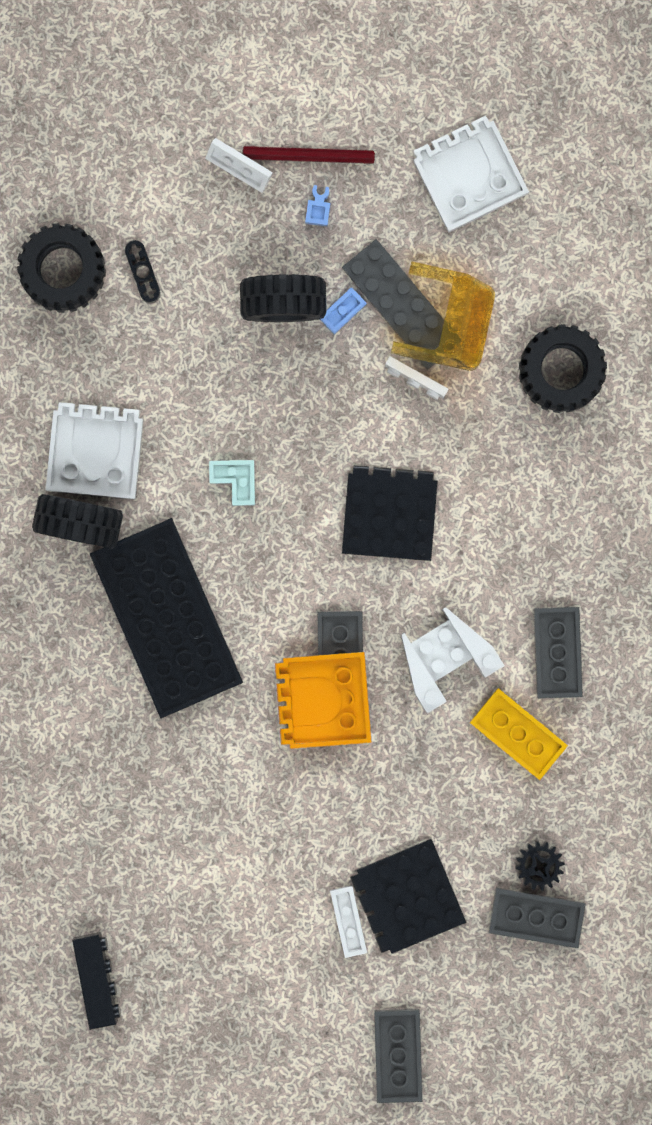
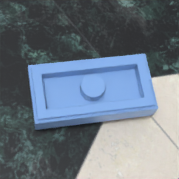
(343, 310)

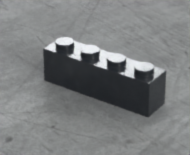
(96, 981)

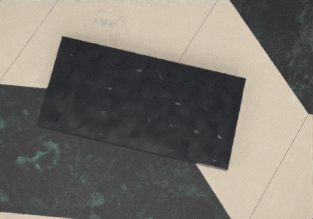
(166, 618)

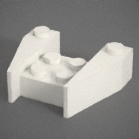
(443, 652)

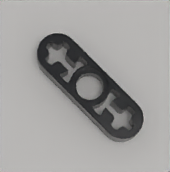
(143, 254)

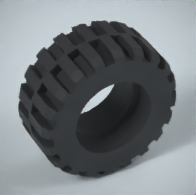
(47, 241)
(283, 298)
(580, 344)
(77, 521)

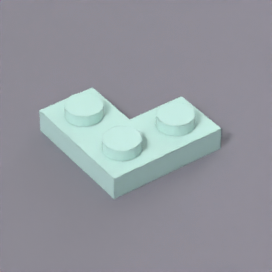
(239, 474)

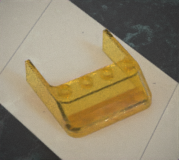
(464, 322)

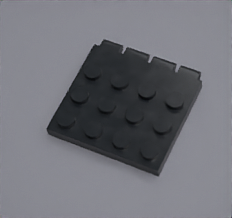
(389, 513)
(408, 897)

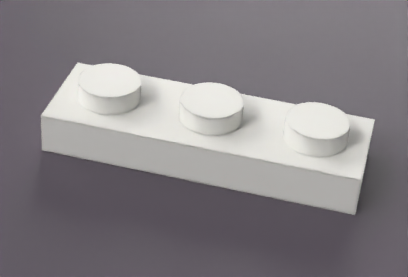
(238, 165)
(415, 378)
(348, 921)

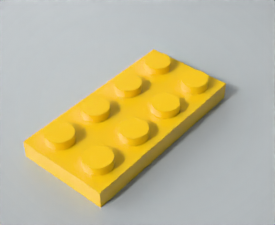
(518, 734)

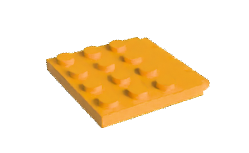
(324, 700)

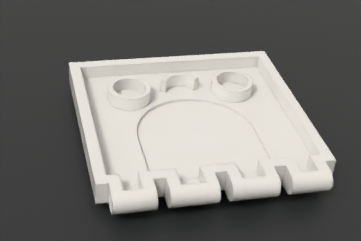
(469, 173)
(94, 451)

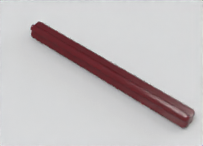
(309, 154)

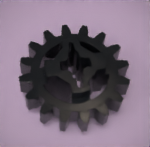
(549, 861)

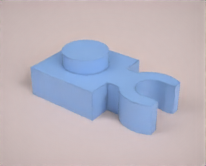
(318, 210)

